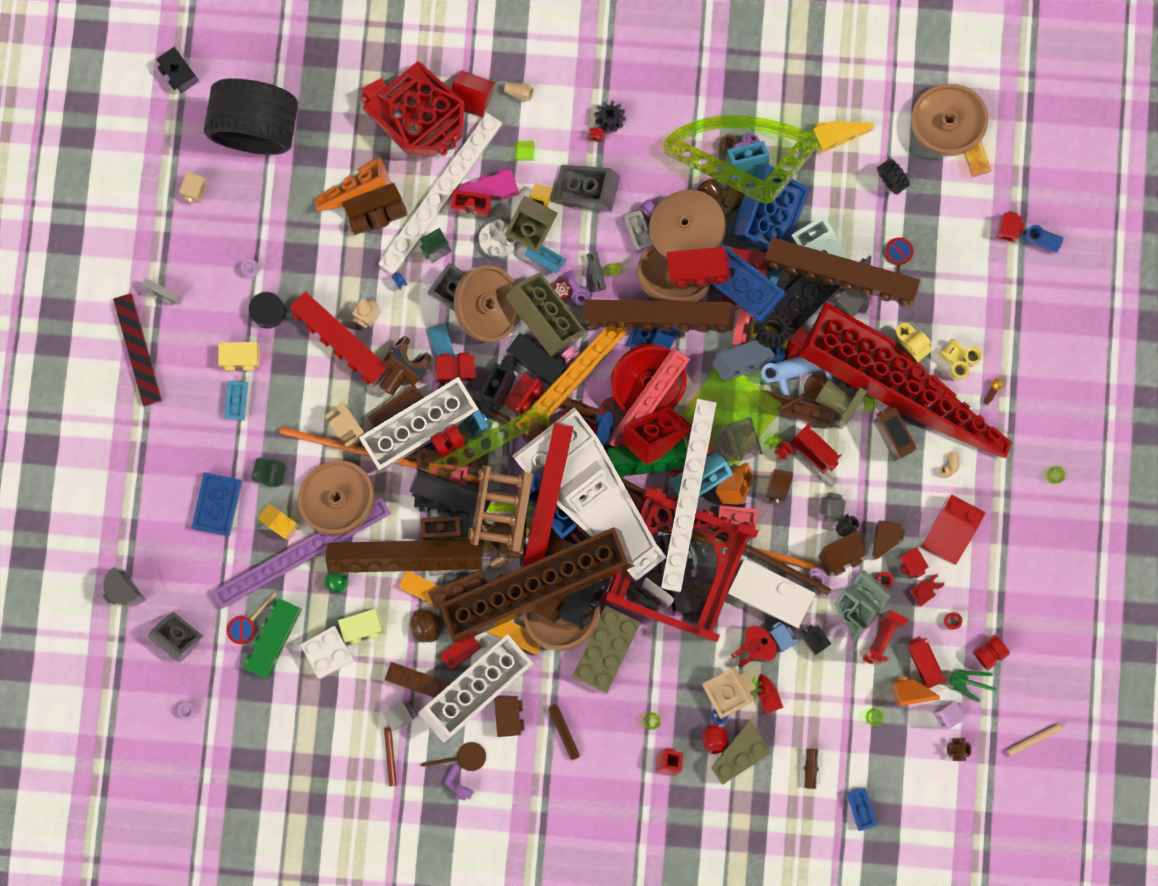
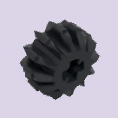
(617, 114)

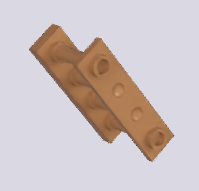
(516, 520)

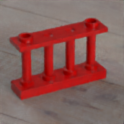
(889, 622)

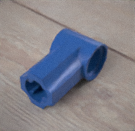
(1044, 239)

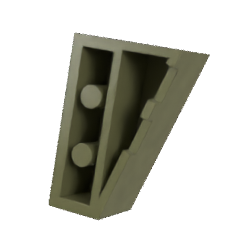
(742, 752)

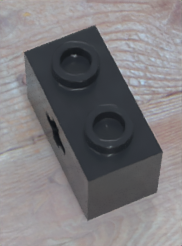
(173, 60)

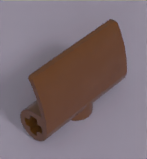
(375, 209)

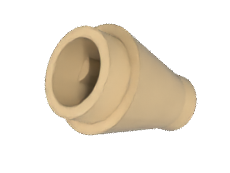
(519, 90)

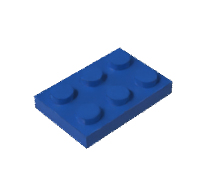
(216, 504)

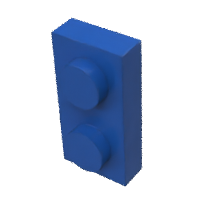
(861, 809)

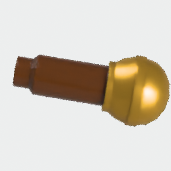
(996, 385)

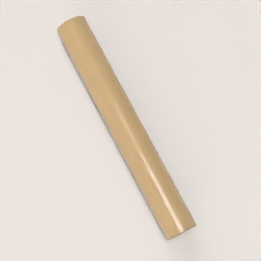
(1034, 739)

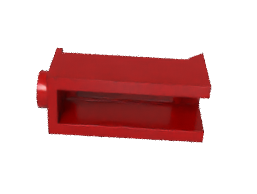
(815, 450)
(925, 662)

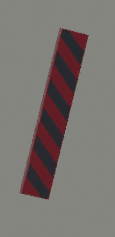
(137, 350)

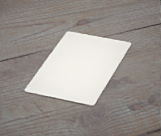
(657, 593)

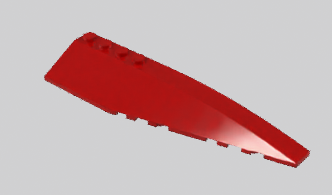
(890, 376)

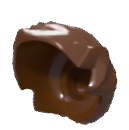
(425, 626)

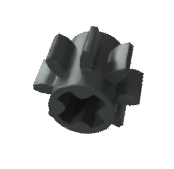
(847, 525)

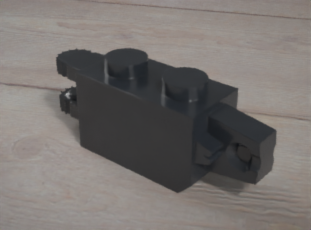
(497, 385)

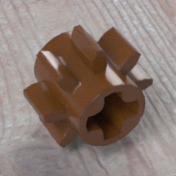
(959, 749)

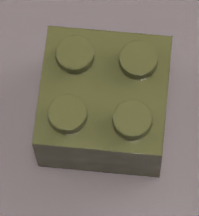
(531, 223)

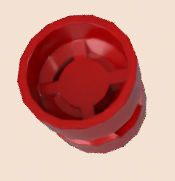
(452, 435)
(991, 652)

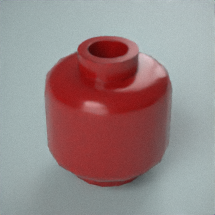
(714, 739)

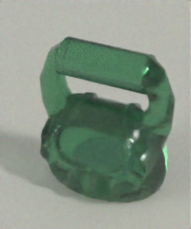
(263, 470)

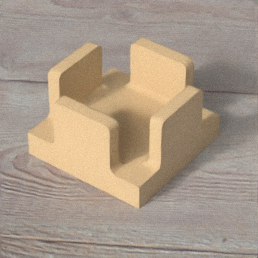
(345, 425)
(729, 691)

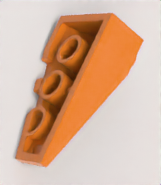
(371, 176)

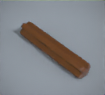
(564, 732)

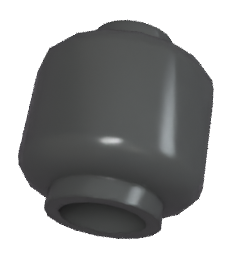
(832, 506)

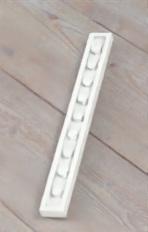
(440, 194)
(688, 496)

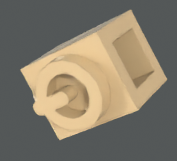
(366, 313)

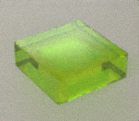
(524, 150)

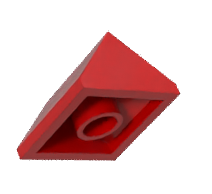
(473, 91)

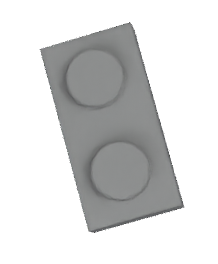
(637, 230)
(168, 296)

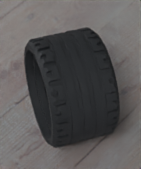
(251, 116)

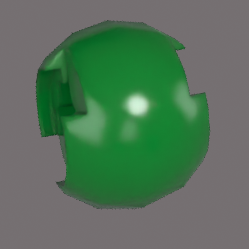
(336, 582)

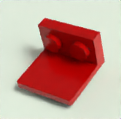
(524, 394)

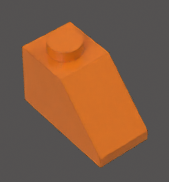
(736, 487)

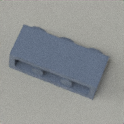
(742, 359)

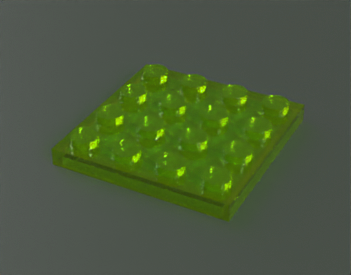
(734, 402)

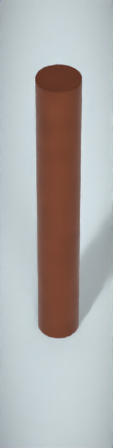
(390, 756)

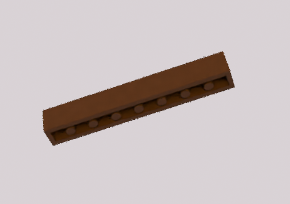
(843, 272)
(659, 315)
(403, 556)

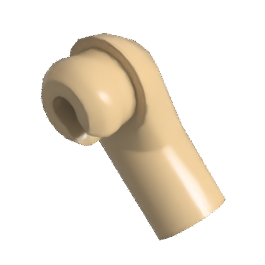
(951, 467)

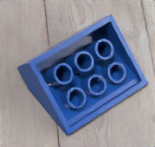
(760, 221)

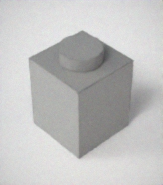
(399, 715)

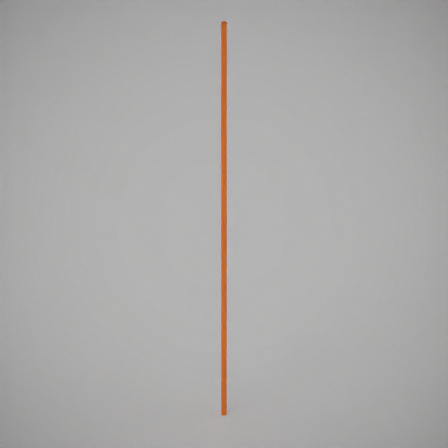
(474, 479)

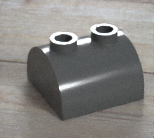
(445, 285)
(121, 589)
(175, 637)

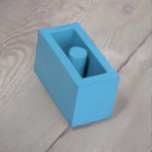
(748, 156)

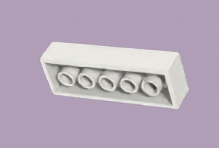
(414, 425)
(475, 688)

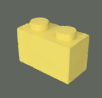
(239, 355)

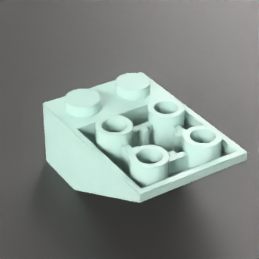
(818, 236)

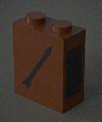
(894, 433)

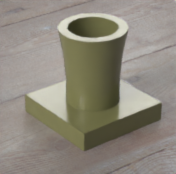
(840, 401)

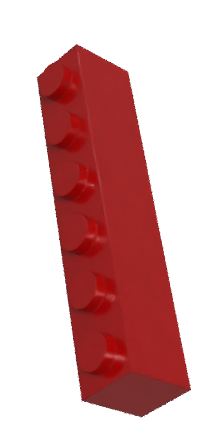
(339, 338)

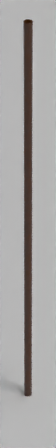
(724, 536)

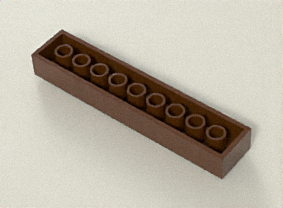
(536, 585)

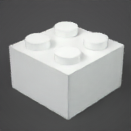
(328, 652)

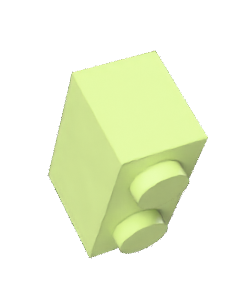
(361, 626)

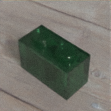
(435, 245)

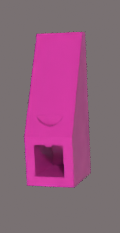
(499, 186)

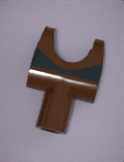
(401, 367)

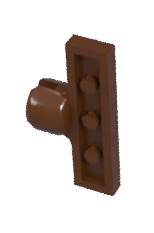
(727, 199)
(425, 456)

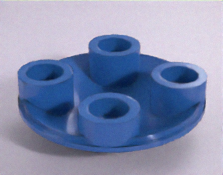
(605, 427)

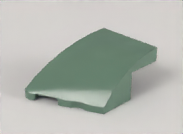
(862, 603)

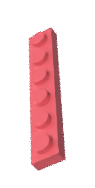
(652, 393)

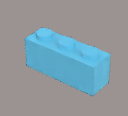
(715, 472)

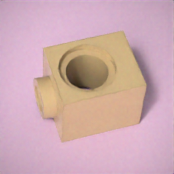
(193, 188)

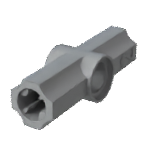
(498, 462)

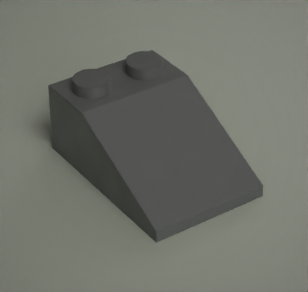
(587, 187)

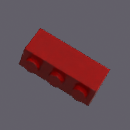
(699, 267)

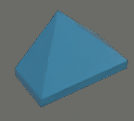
(440, 340)

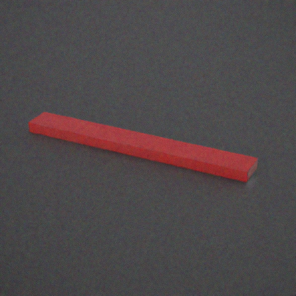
(548, 493)

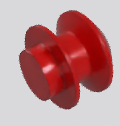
(783, 451)

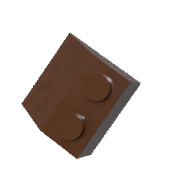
(843, 554)

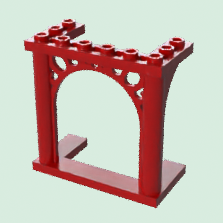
(738, 534)

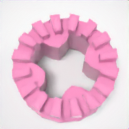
(569, 354)

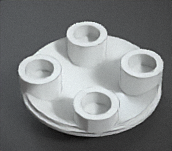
(494, 241)

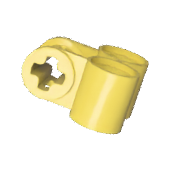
(915, 343)
(959, 358)

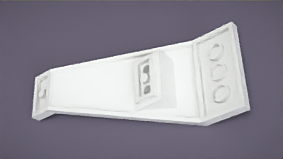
(601, 506)

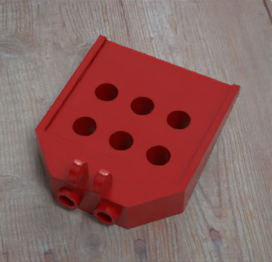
(432, 136)

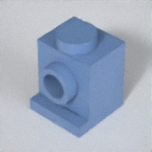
(782, 636)

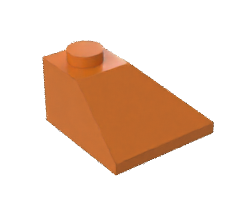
(911, 692)

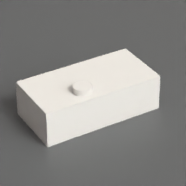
(770, 593)

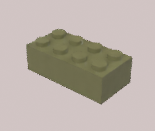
(545, 314)
(606, 649)

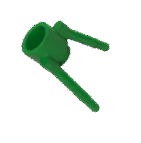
(959, 679)

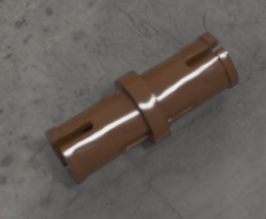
(582, 408)
(811, 768)

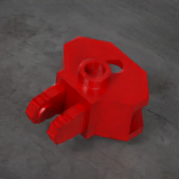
(755, 648)

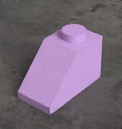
(950, 715)

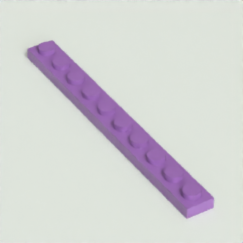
(290, 560)

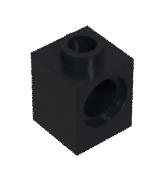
(823, 643)

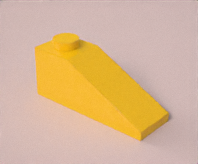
(835, 133)

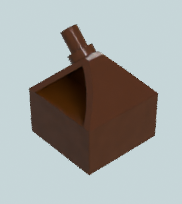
(501, 548)

